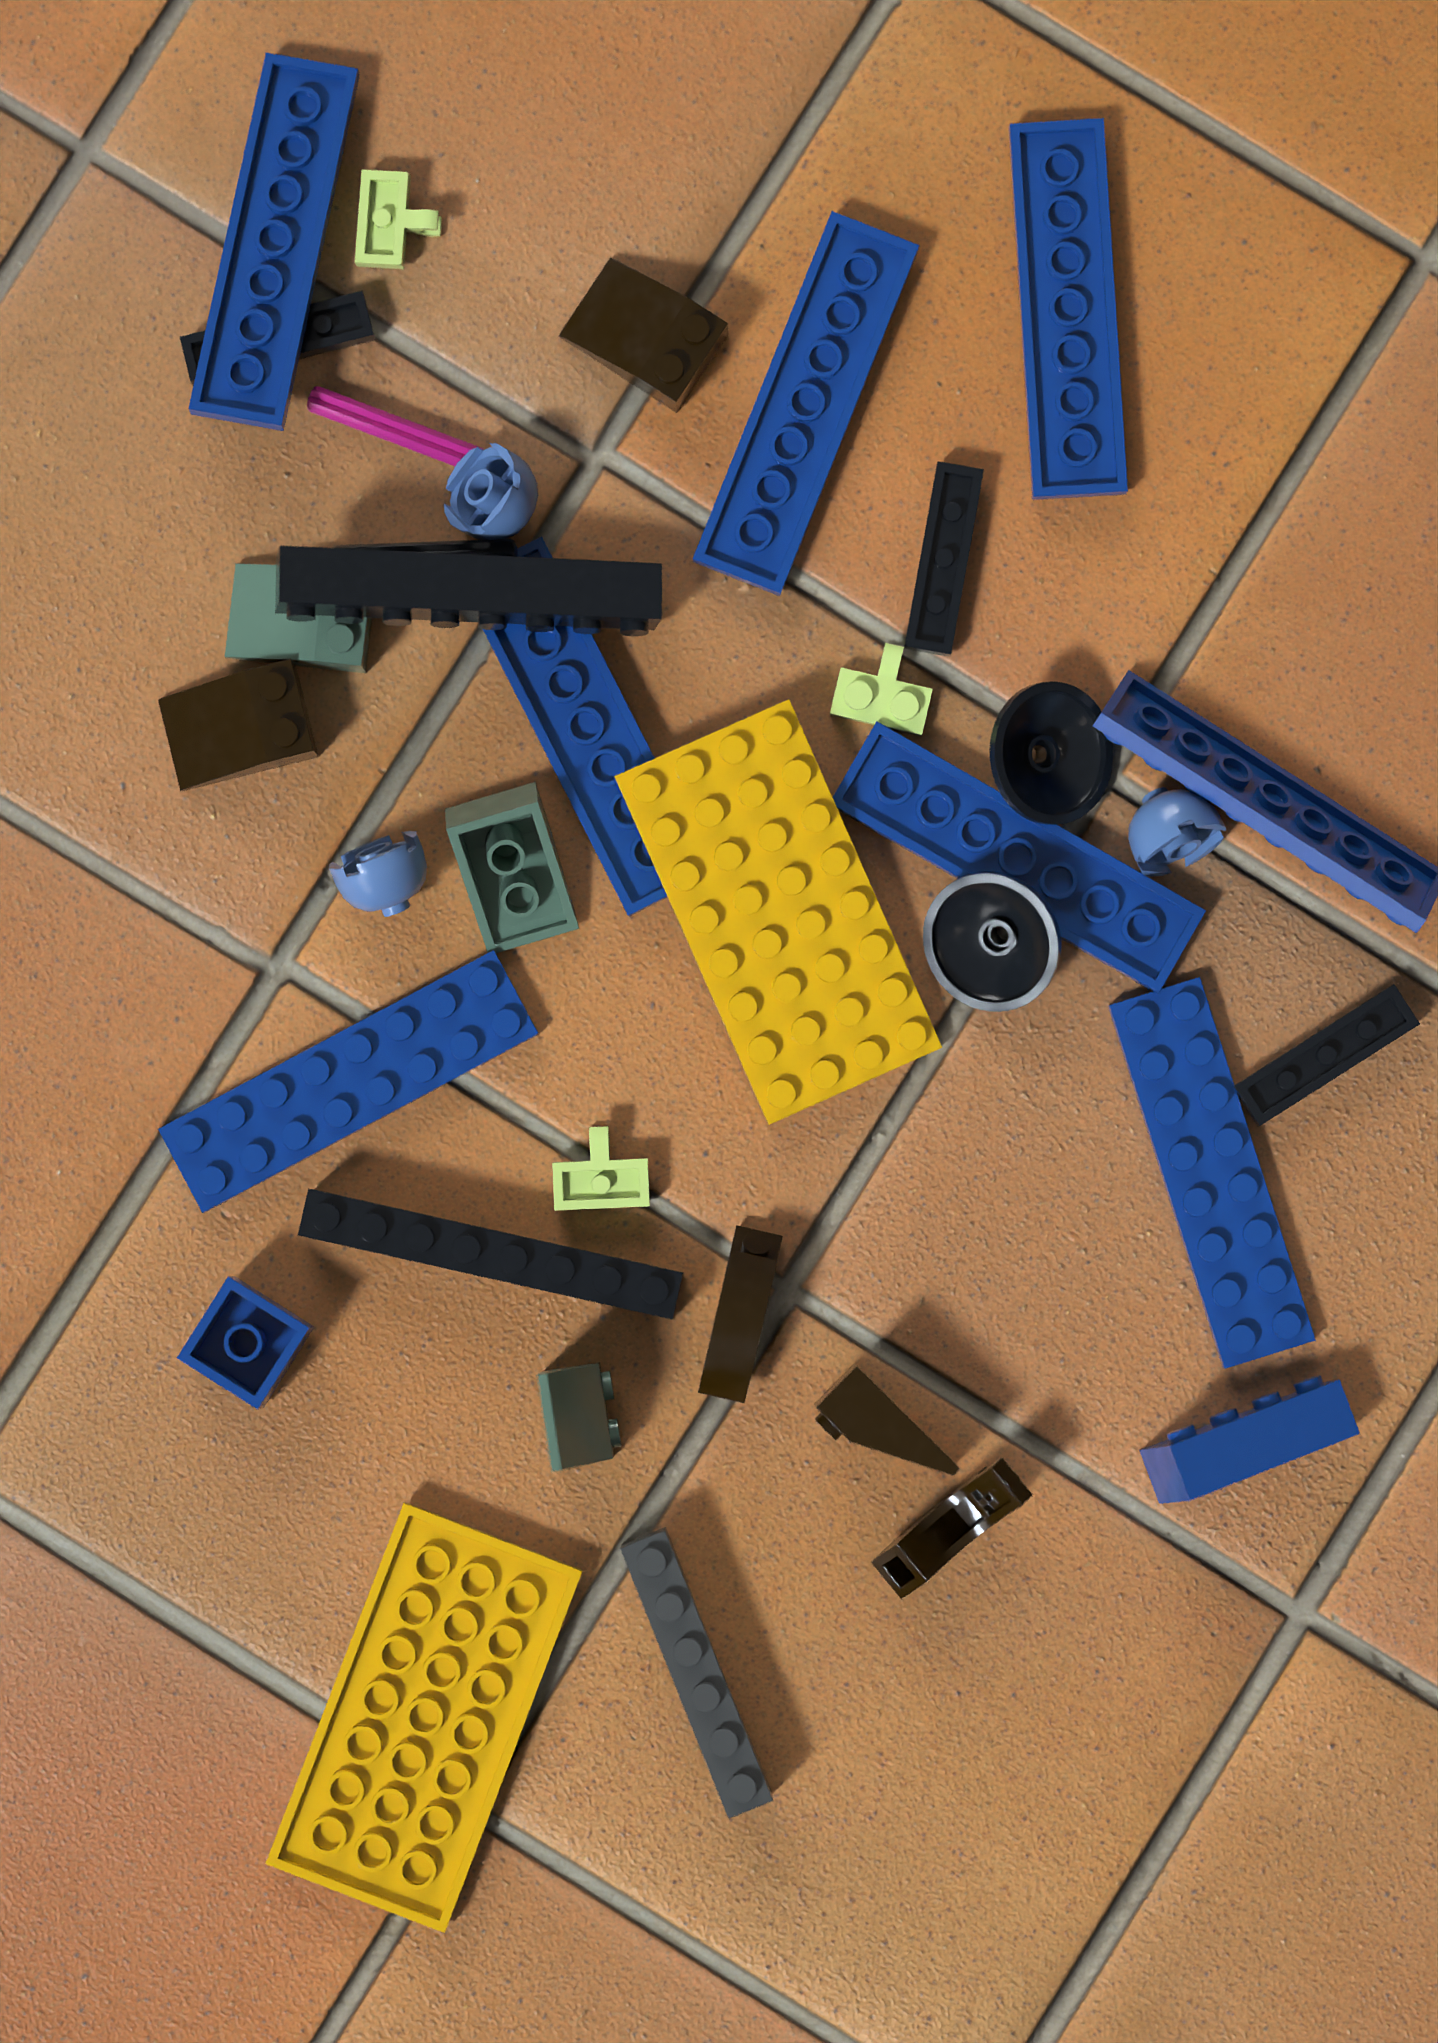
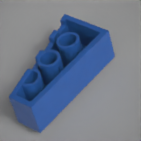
(1250, 1441)

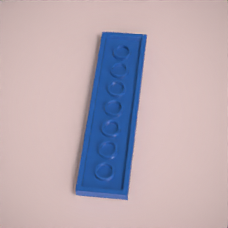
(274, 242)
(1068, 309)
(805, 403)
(586, 738)
(1270, 801)
(972, 829)
(348, 1081)
(1211, 1173)

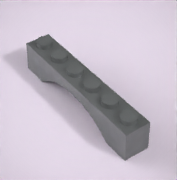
(696, 1673)

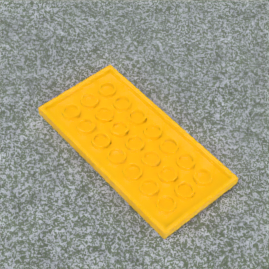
(778, 911)
(424, 1717)

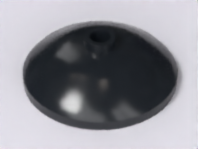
(1071, 754)
(971, 956)

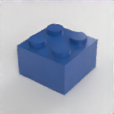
(245, 1342)

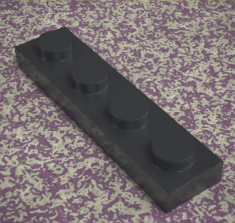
(329, 327)
(943, 559)
(1326, 1055)

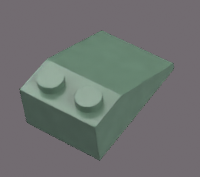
(268, 637)
(511, 868)
(578, 1415)

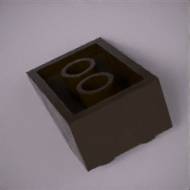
(645, 333)
(238, 725)
(872, 1420)

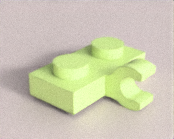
(386, 219)
(882, 697)
(601, 1180)

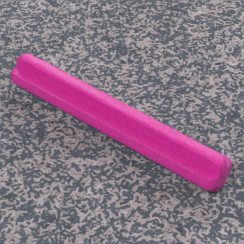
(387, 426)

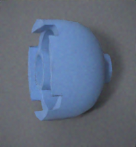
(491, 493)
(1171, 828)
(382, 874)

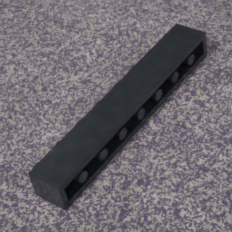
(468, 589)
(490, 1253)

